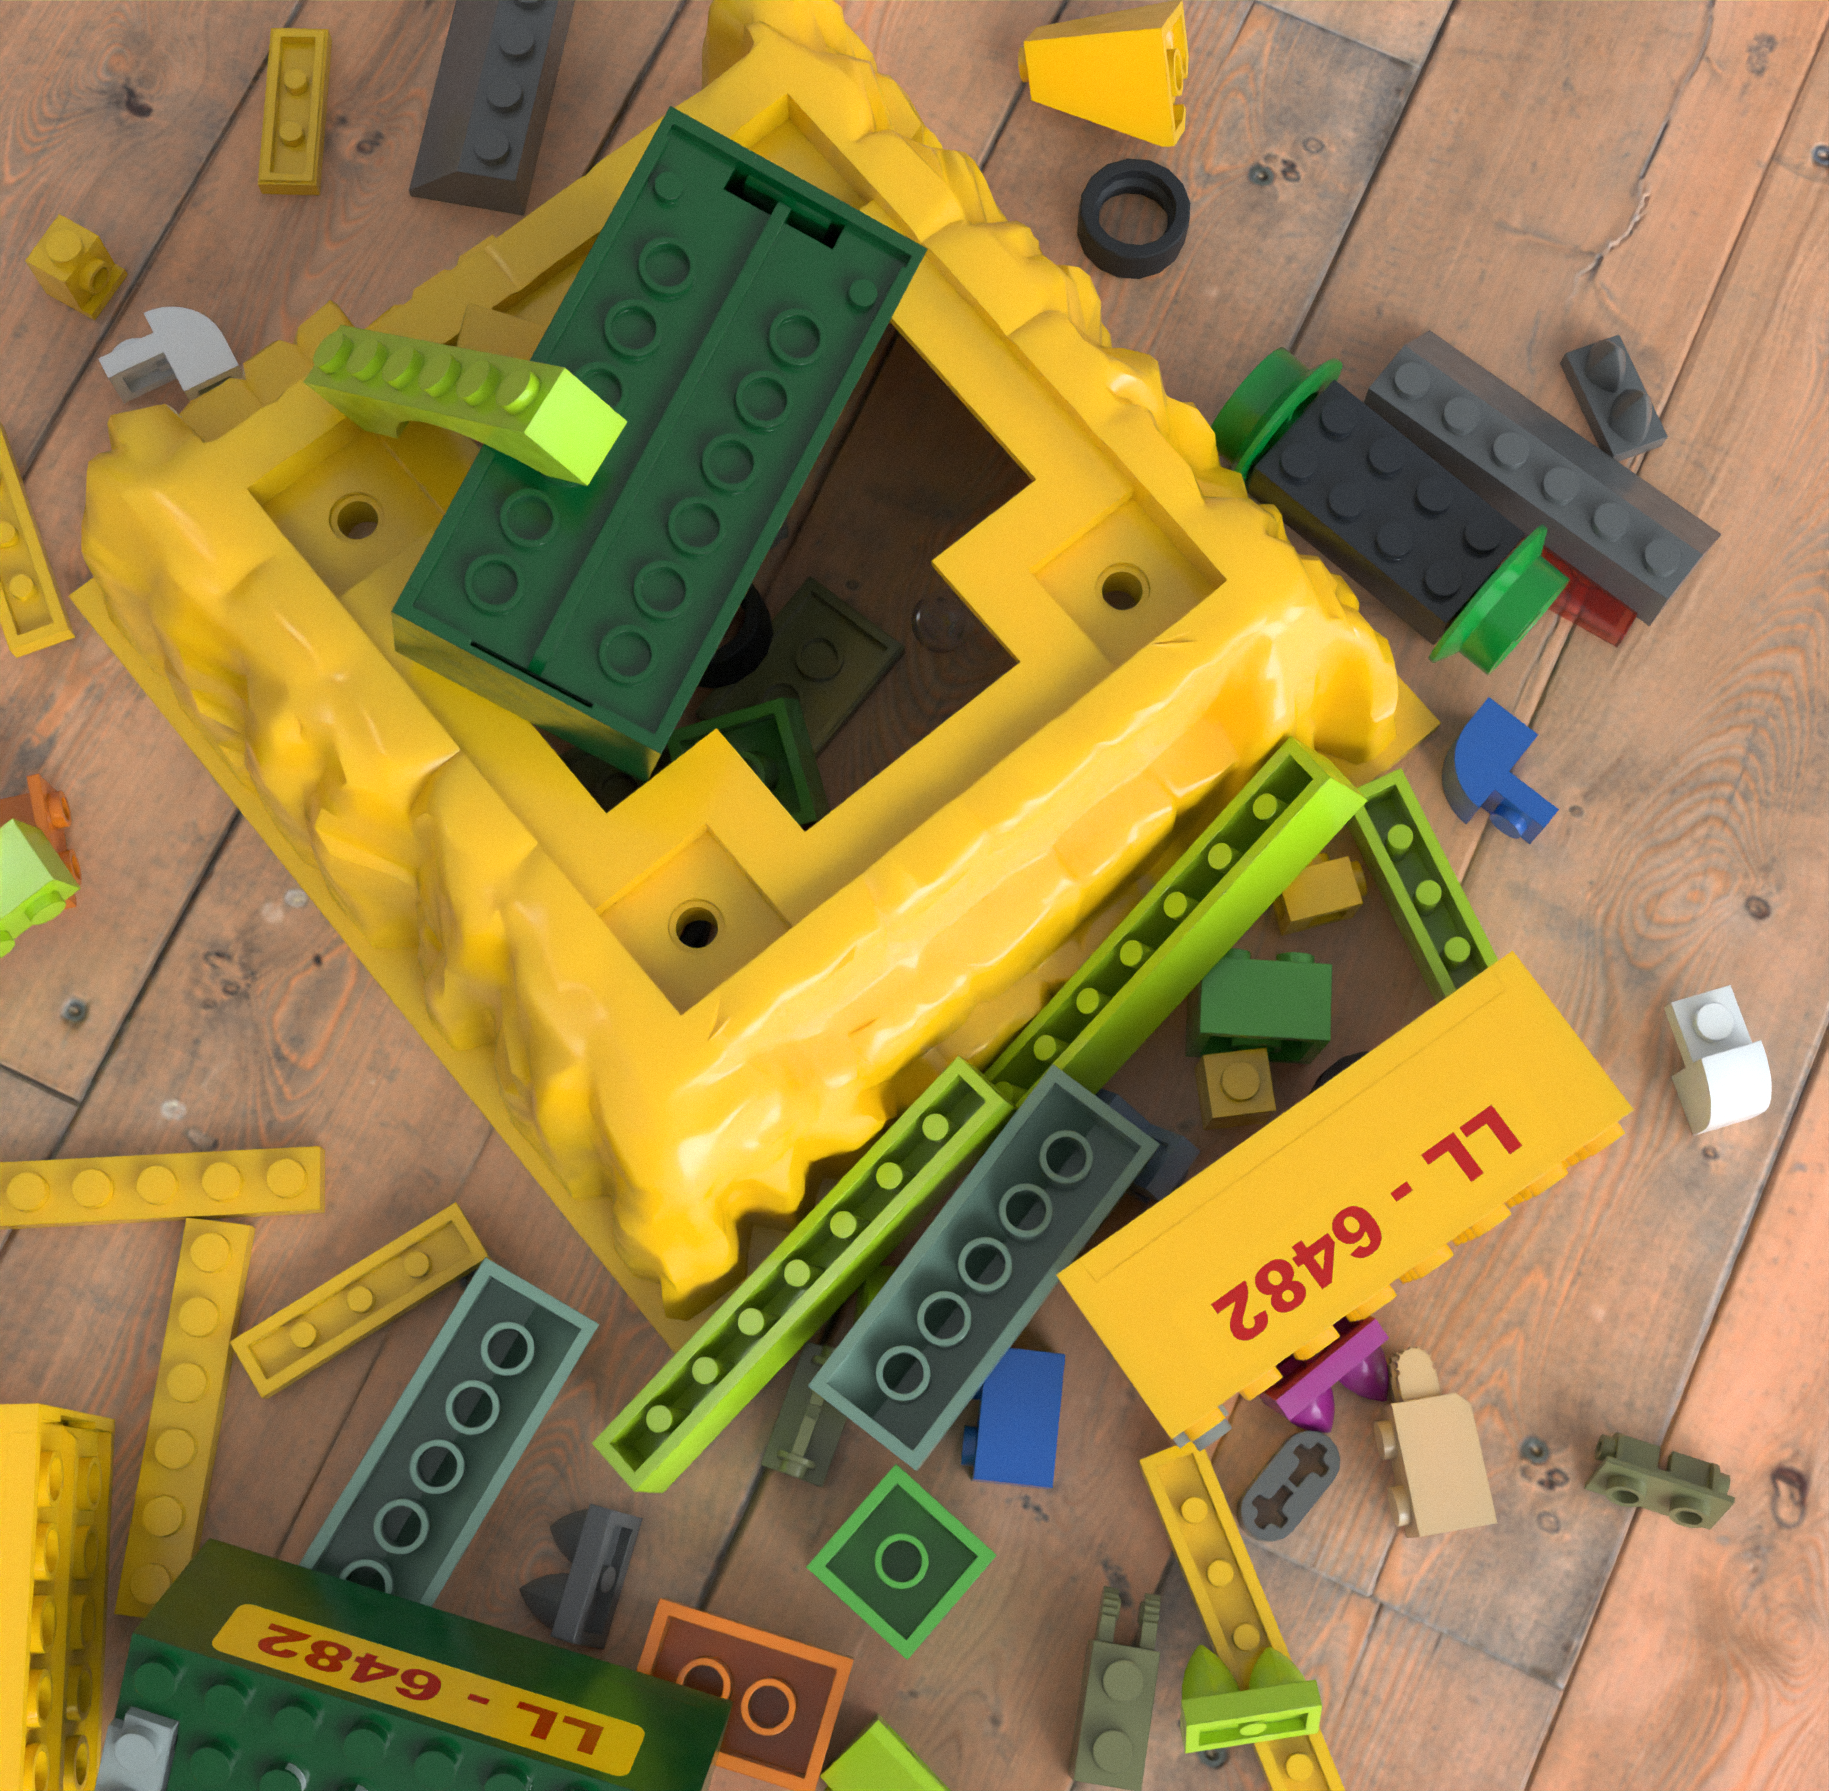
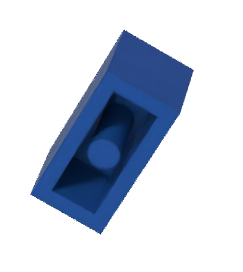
(1017, 1421)

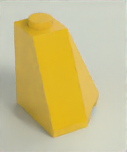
(1114, 69)

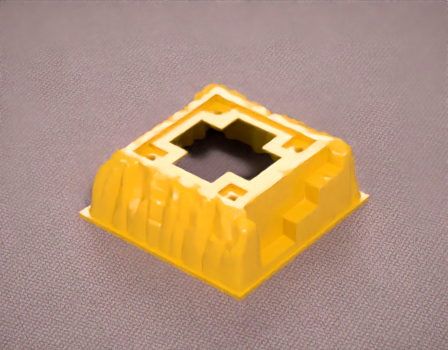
(532, 938)

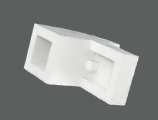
(181, 348)
(1724, 1071)

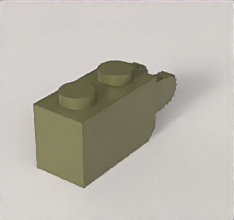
(1116, 1699)

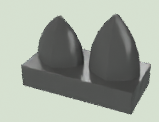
(1613, 399)
(584, 1601)

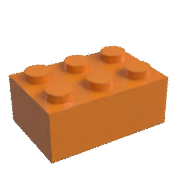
(779, 1685)

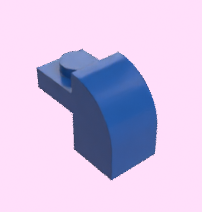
(1479, 774)

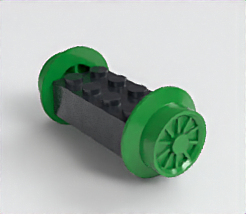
(1385, 511)

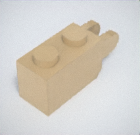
(1431, 1452)

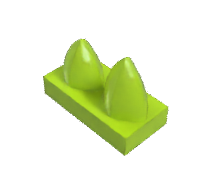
(1222, 1716)

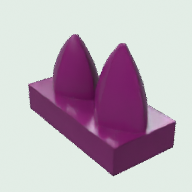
(1352, 1359)

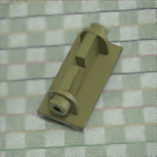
(806, 1425)
(1687, 1492)

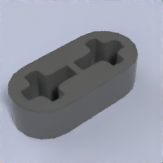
(1300, 1496)

